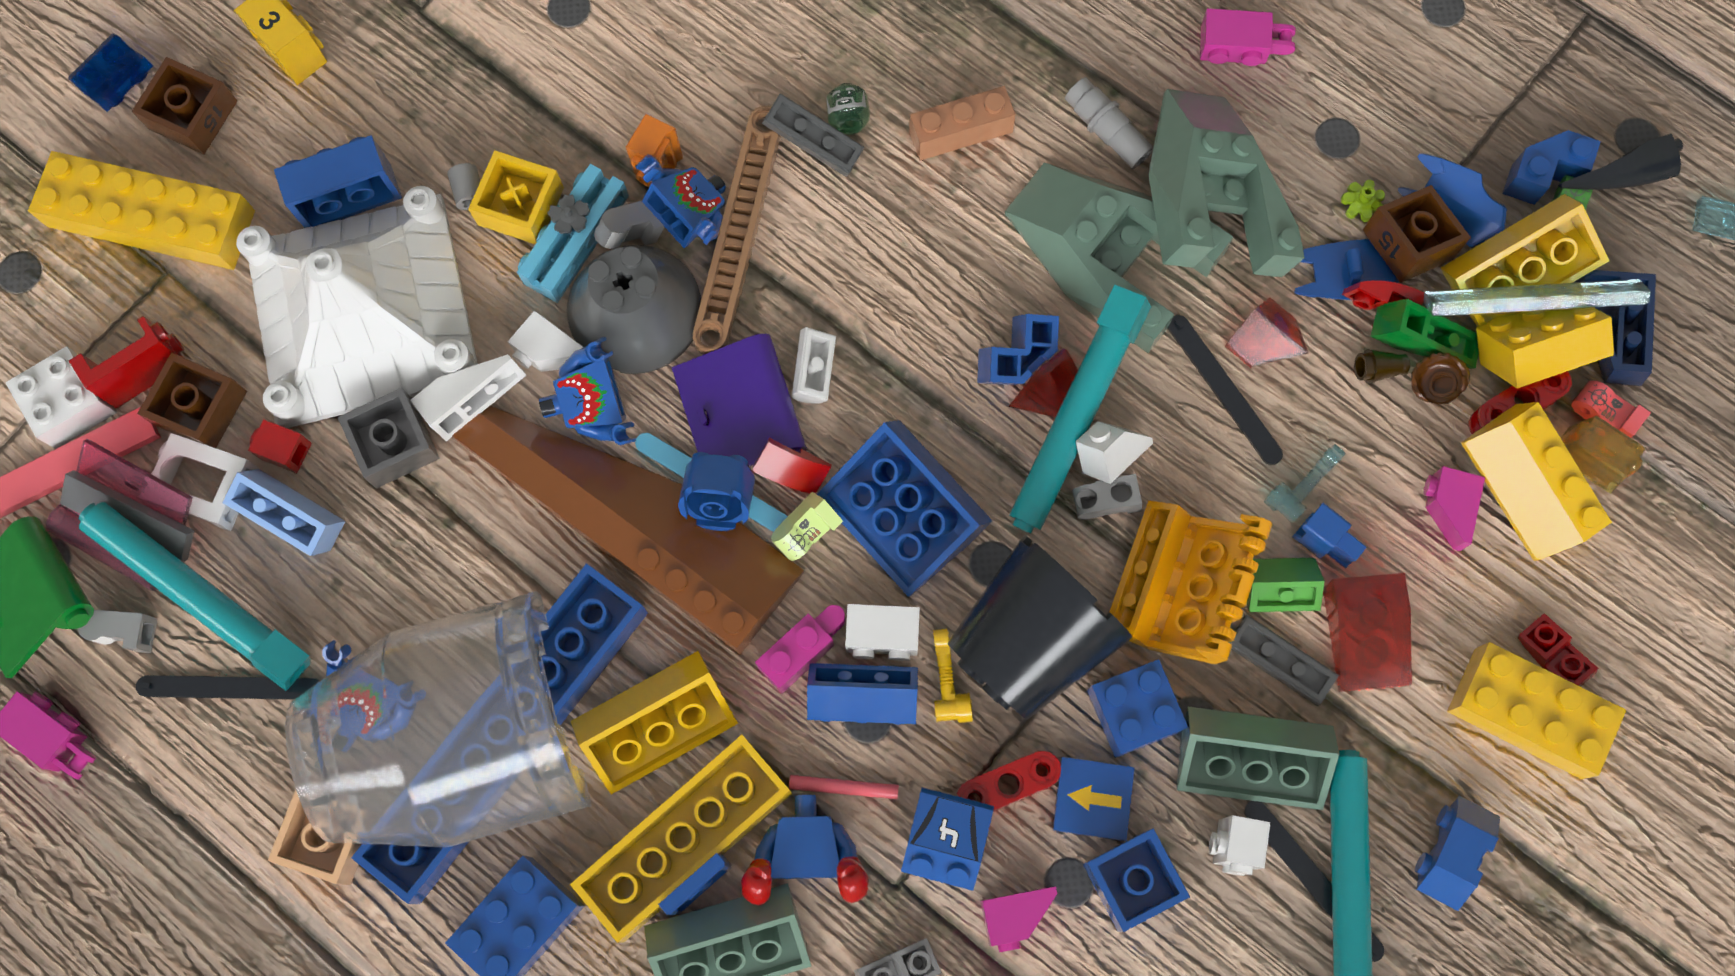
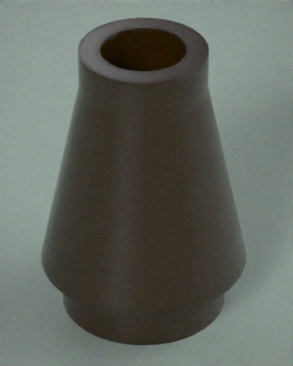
(1380, 365)

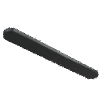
(1225, 390)
(220, 687)
(1301, 864)

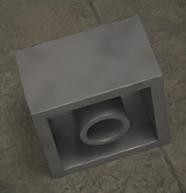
(388, 438)

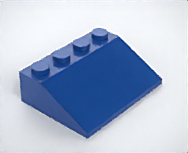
(904, 506)

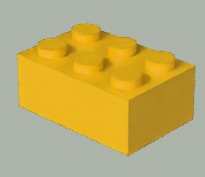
(1544, 343)

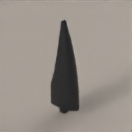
(1644, 165)

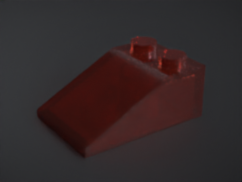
(1370, 631)

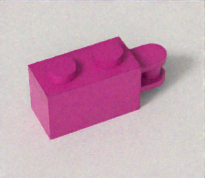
(1243, 37)
(801, 646)
(43, 734)

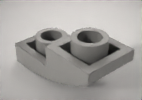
(910, 961)

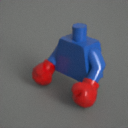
(805, 849)

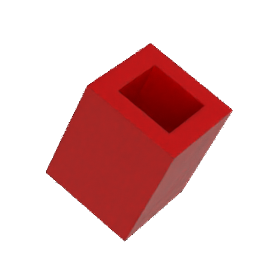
(279, 446)

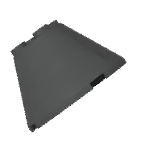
(637, 301)

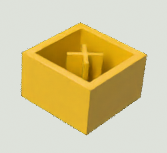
(515, 197)

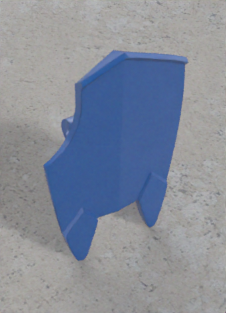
(1465, 197)
(1341, 266)

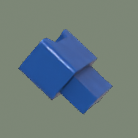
(1327, 534)

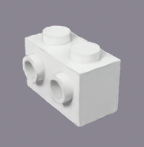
(882, 631)
(1240, 845)

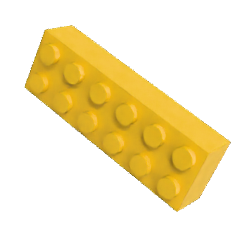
(141, 209)
(679, 837)

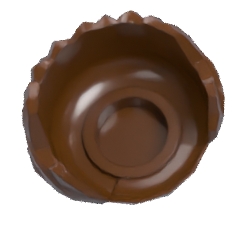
(1440, 378)

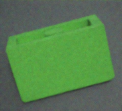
(1286, 585)

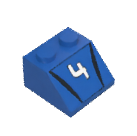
(947, 839)

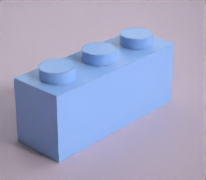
(283, 512)

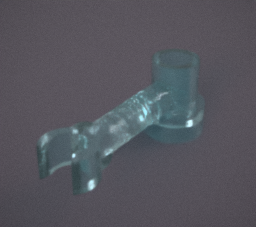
(1288, 500)

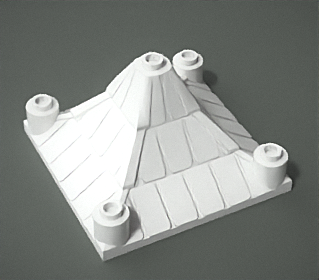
(358, 308)

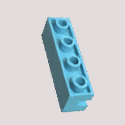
(559, 256)

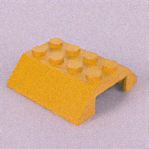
(1188, 581)

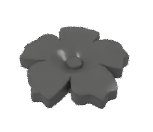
(569, 215)

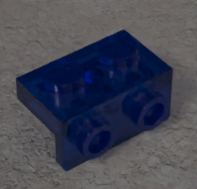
(110, 72)

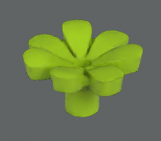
(1362, 200)

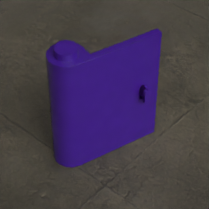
(742, 397)

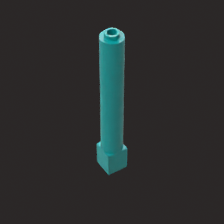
(1117, 328)
(265, 648)
(1350, 866)

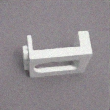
(170, 458)

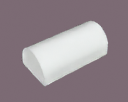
(813, 366)

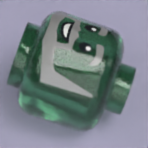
(848, 108)

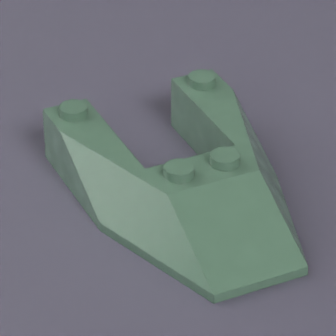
(1212, 163)
(1092, 235)

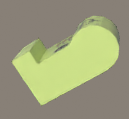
(805, 526)

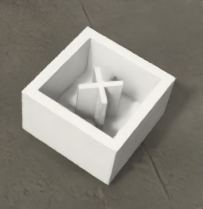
(56, 400)

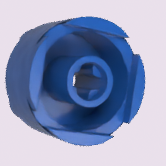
(717, 491)

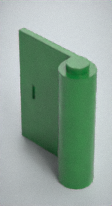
(34, 593)

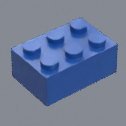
(338, 182)
(515, 922)

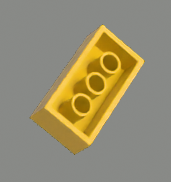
(1537, 711)

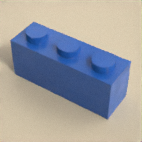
(862, 693)

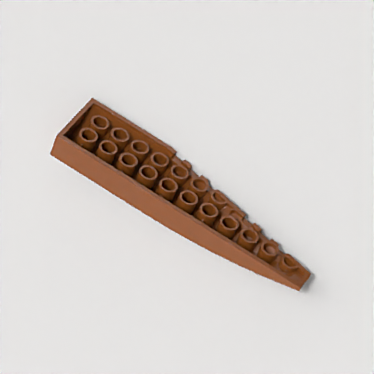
(715, 577)

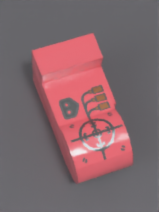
(1602, 401)

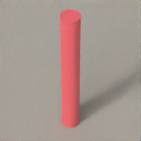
(845, 787)

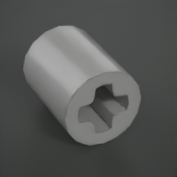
(464, 183)

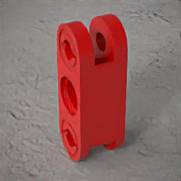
(1543, 391)
(1025, 774)

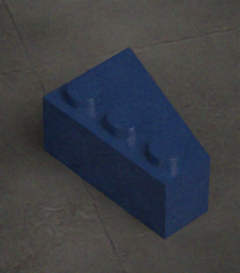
(1631, 332)

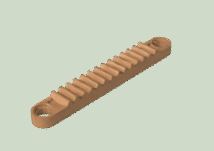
(737, 233)

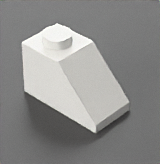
(541, 344)
(1109, 450)

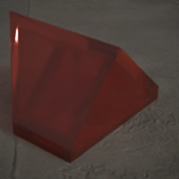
(1267, 336)
(1048, 386)

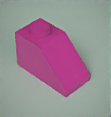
(1454, 504)
(1015, 917)

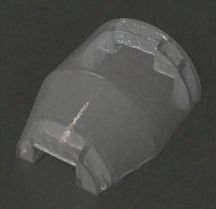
(436, 734)

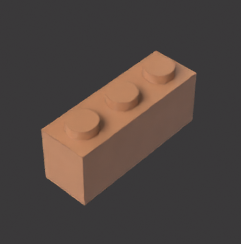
(962, 123)

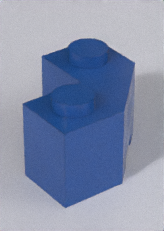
(1548, 160)
(1031, 344)
(1452, 865)

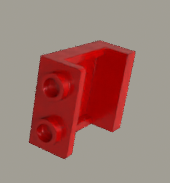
(130, 369)

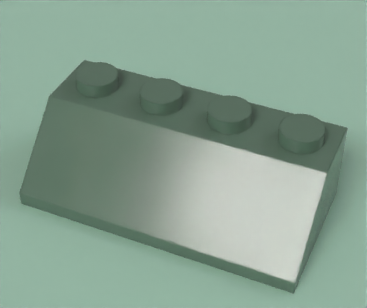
(1257, 758)
(730, 939)

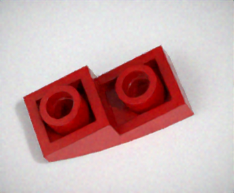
(1373, 293)
(791, 468)
(1554, 651)

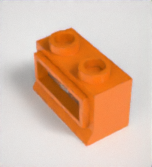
(655, 139)

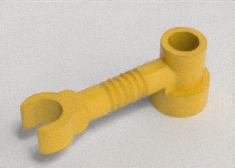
(952, 705)

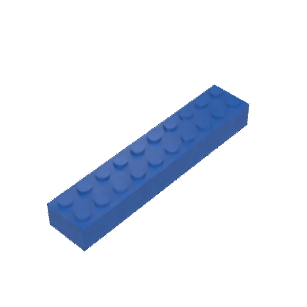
(583, 637)

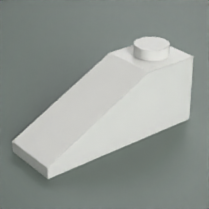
(462, 395)

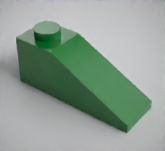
(1417, 331)

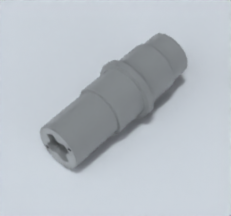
(1108, 122)

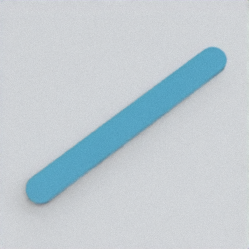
(677, 462)

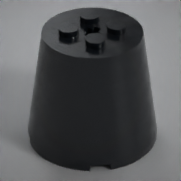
(1034, 632)

